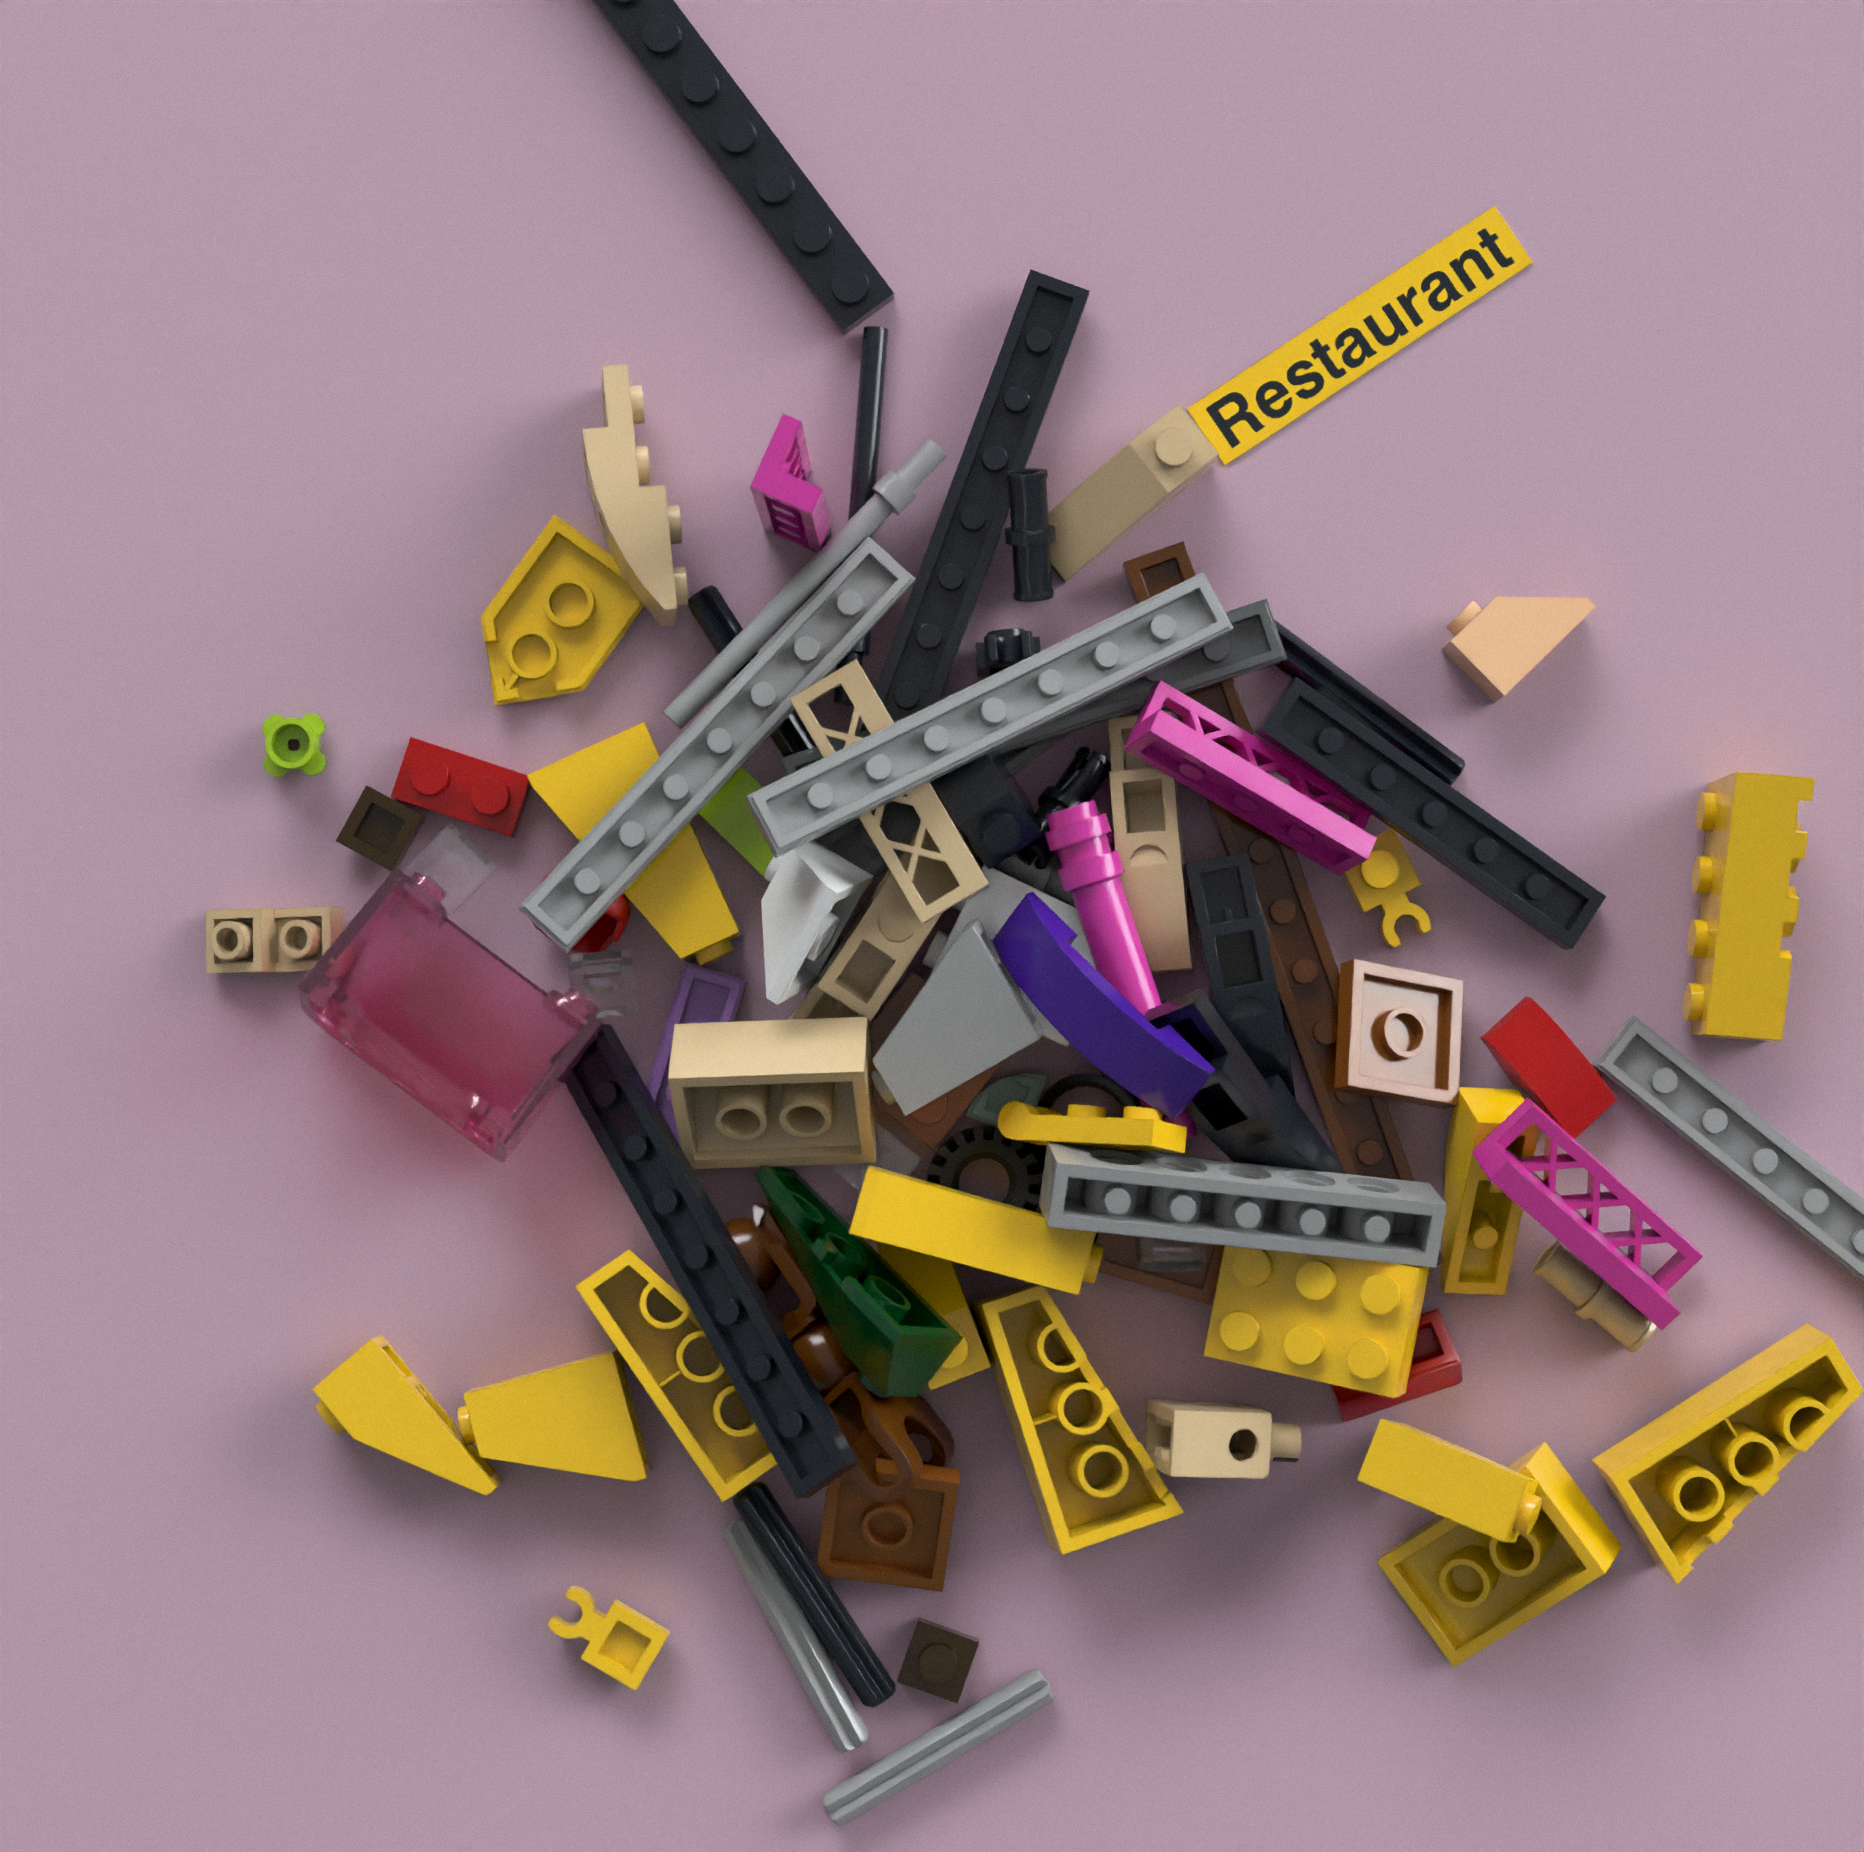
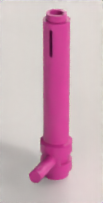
(1092, 876)

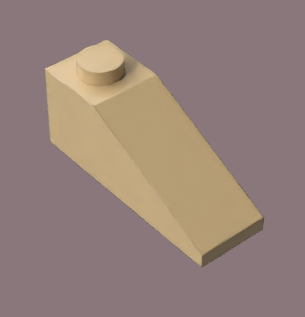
(1128, 490)

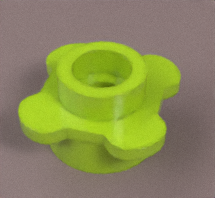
(281, 731)

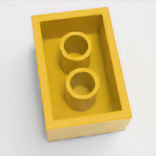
(1318, 1317)

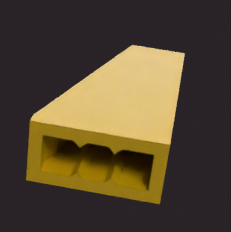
(680, 886)
(973, 1231)

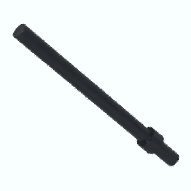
(866, 451)

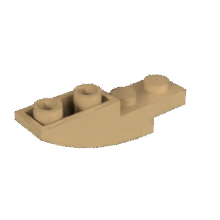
(633, 517)
(1151, 852)
(878, 943)

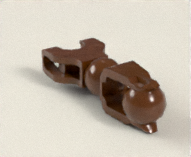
(868, 1422)

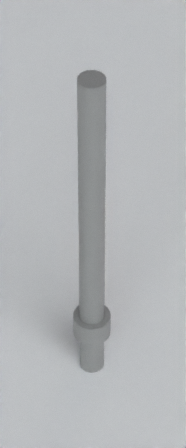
(890, 495)

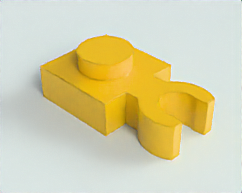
(1383, 883)
(619, 1642)

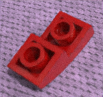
(1549, 1066)

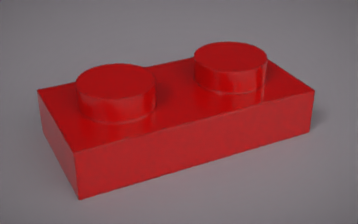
(462, 787)

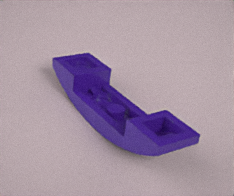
(1094, 1015)

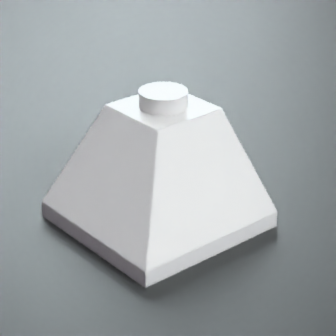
(806, 915)

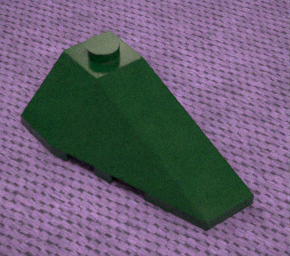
(868, 1305)

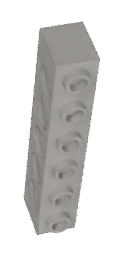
(1241, 1204)

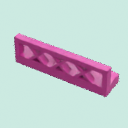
(781, 494)
(1245, 787)
(1571, 1228)

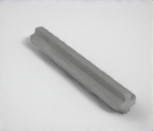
(798, 1640)
(937, 1747)

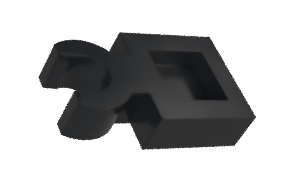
(1004, 649)

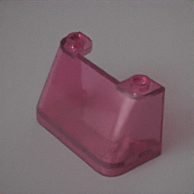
(447, 1015)

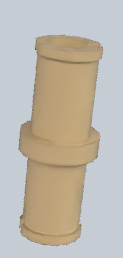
(1593, 1296)

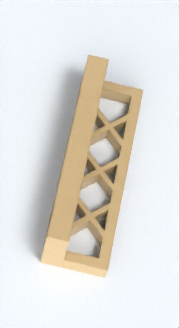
(923, 799)

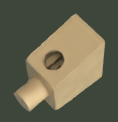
(1196, 1435)

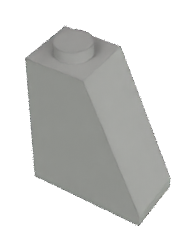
(956, 1025)

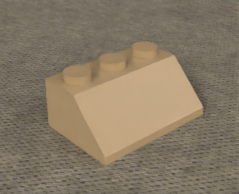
(774, 1092)

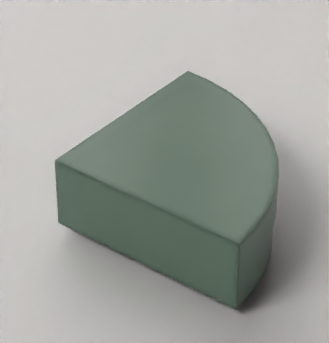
(1015, 1087)

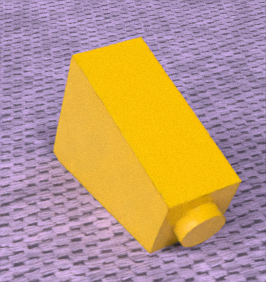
(561, 1419)
(1450, 1481)

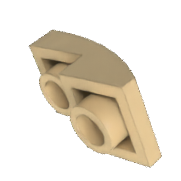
(269, 938)

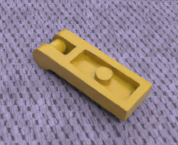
(1088, 1126)

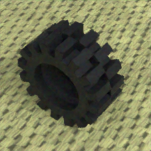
(989, 1144)

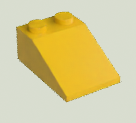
(1479, 1588)

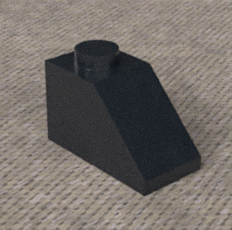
(988, 808)

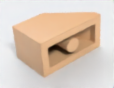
(1510, 637)

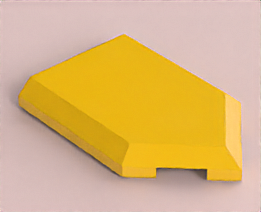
(556, 617)

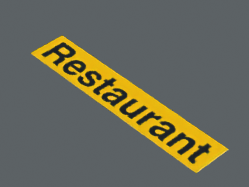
(1359, 335)

